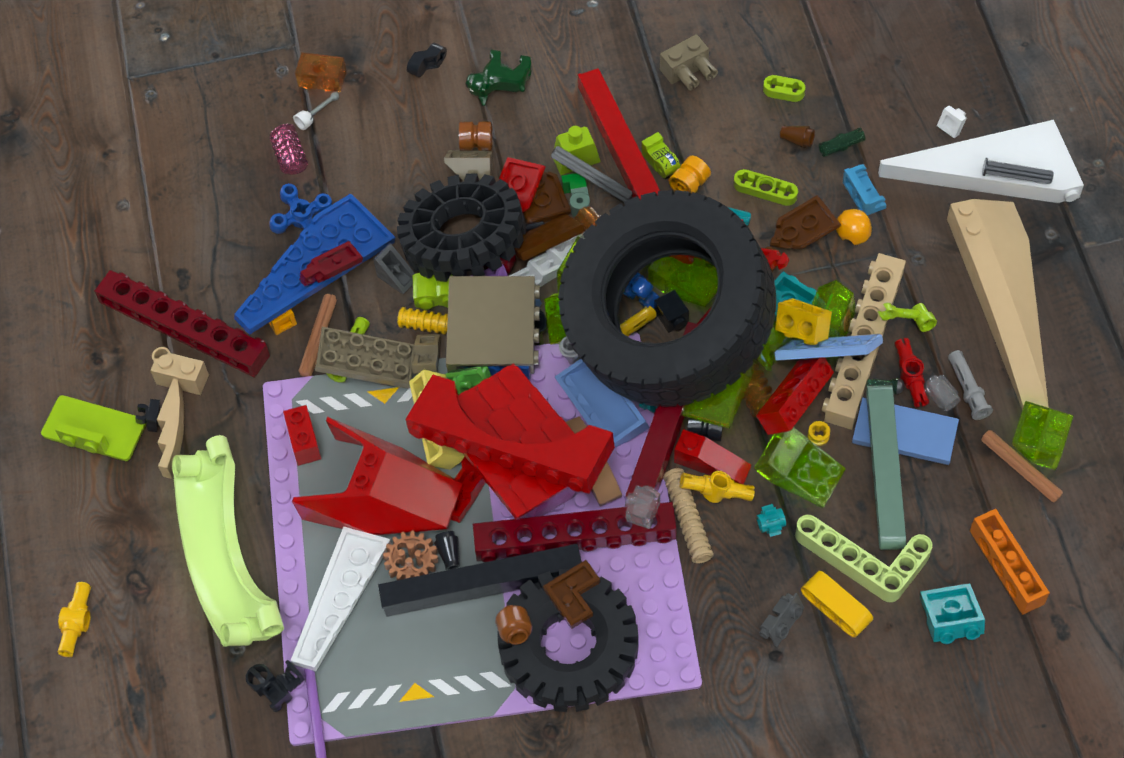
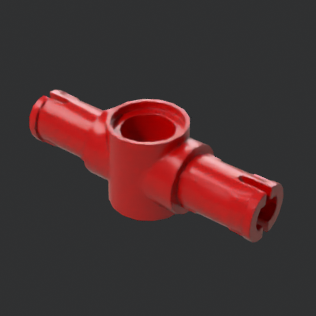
(913, 382)

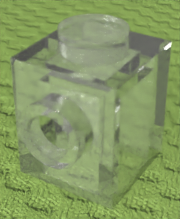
(642, 506)

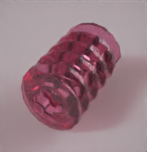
(288, 149)

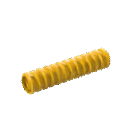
(422, 320)

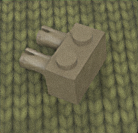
(685, 59)

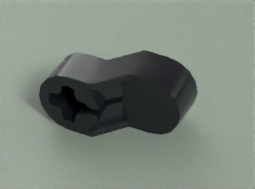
(427, 59)

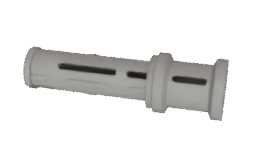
(972, 393)

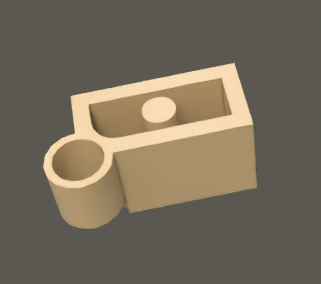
(189, 371)

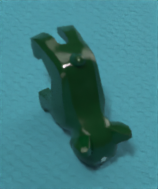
(499, 77)

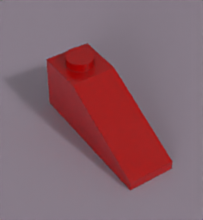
(707, 457)

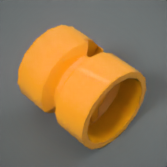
(690, 175)

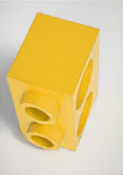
(803, 321)

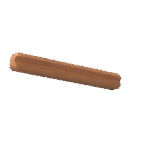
(322, 320)
(1022, 466)

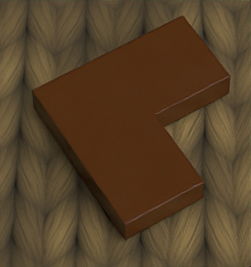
(566, 593)

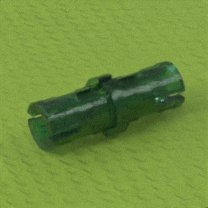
(842, 142)

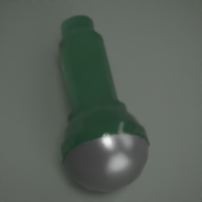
(897, 384)

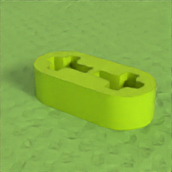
(784, 88)

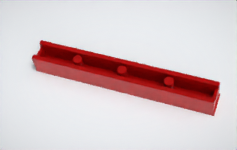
(616, 134)

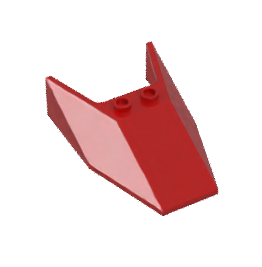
(387, 490)

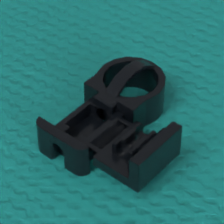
(279, 686)

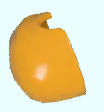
(854, 226)

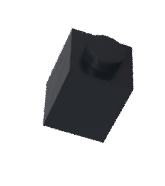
(671, 311)

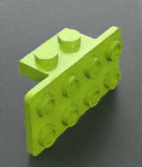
(93, 428)

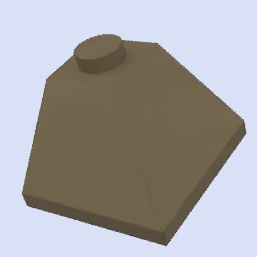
(470, 162)

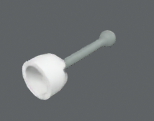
(304, 118)

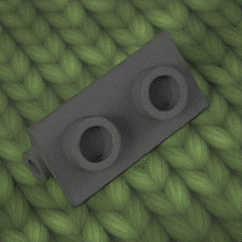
(788, 610)

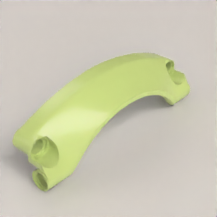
(212, 551)

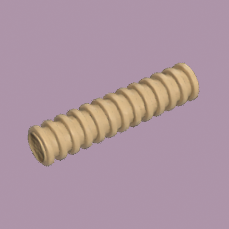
(688, 517)

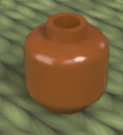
(513, 624)

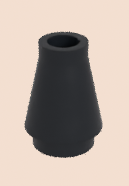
(448, 548)

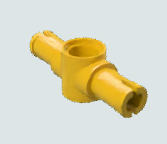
(717, 486)
(74, 619)

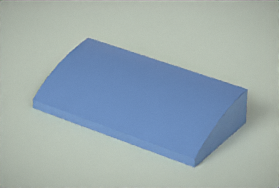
(600, 404)

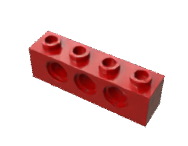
(794, 395)

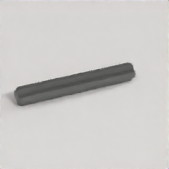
(591, 174)

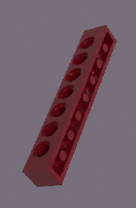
(249, 361)
(562, 525)

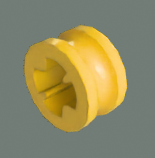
(819, 426)

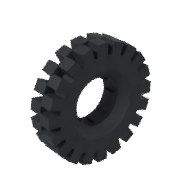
(457, 254)
(582, 681)

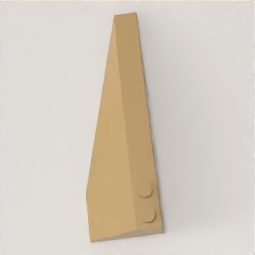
(1002, 274)

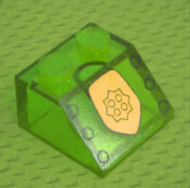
(841, 302)

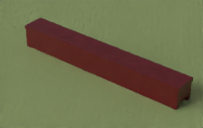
(658, 443)

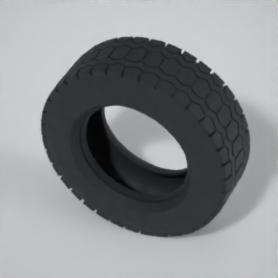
(623, 246)

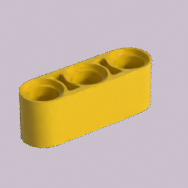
(837, 604)

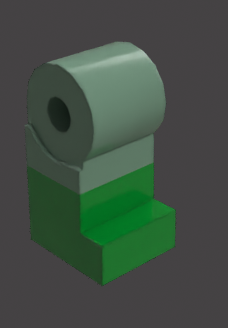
(578, 191)

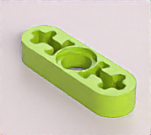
(747, 187)

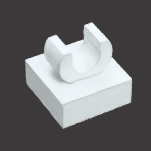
(952, 121)

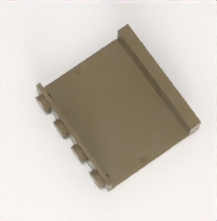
(492, 321)

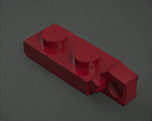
(330, 263)

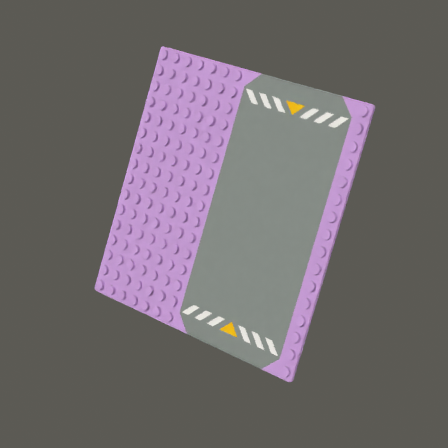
(445, 659)

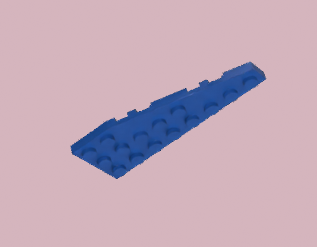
(328, 229)

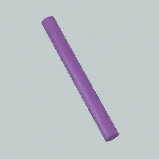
(315, 714)

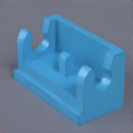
(862, 190)

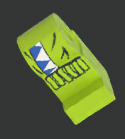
(659, 155)

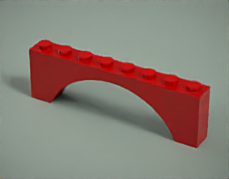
(567, 461)

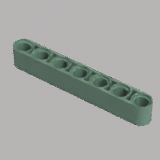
(886, 467)

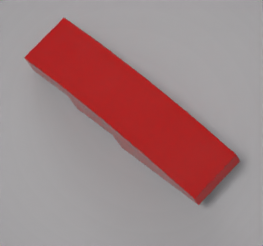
(472, 486)

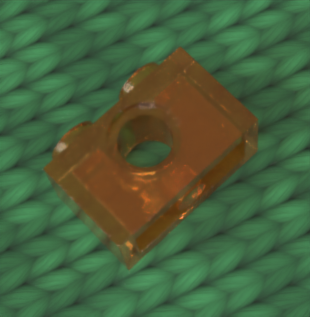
(320, 72)

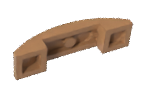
(606, 486)

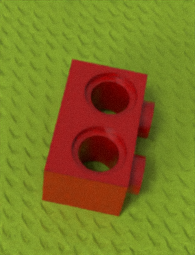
(302, 435)

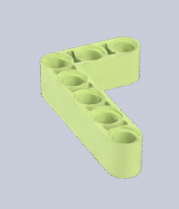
(863, 560)

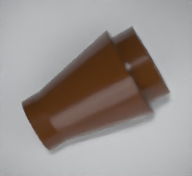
(799, 135)

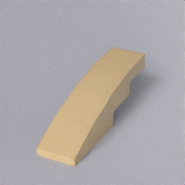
(172, 426)

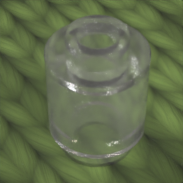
(942, 392)

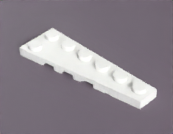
(344, 581)

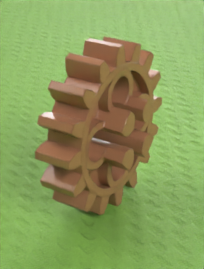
(397, 556)

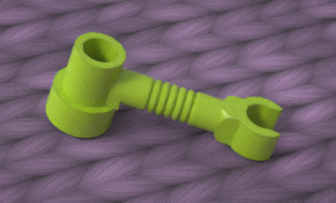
(924, 319)

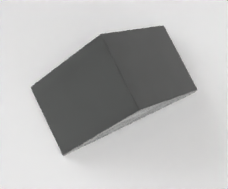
(393, 269)

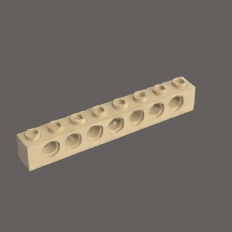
(845, 412)

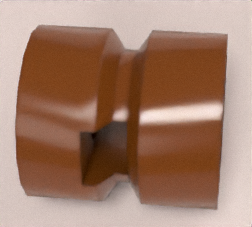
(475, 136)

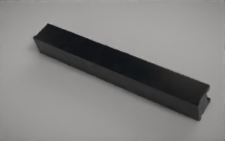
(474, 580)

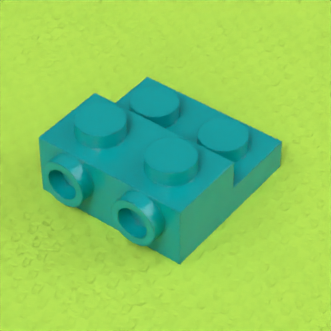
(790, 287)
(952, 613)

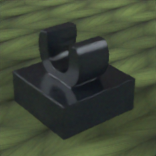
(150, 416)

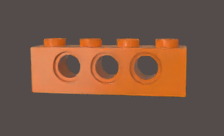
(1009, 561)

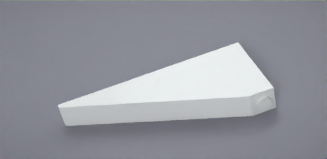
(962, 163)

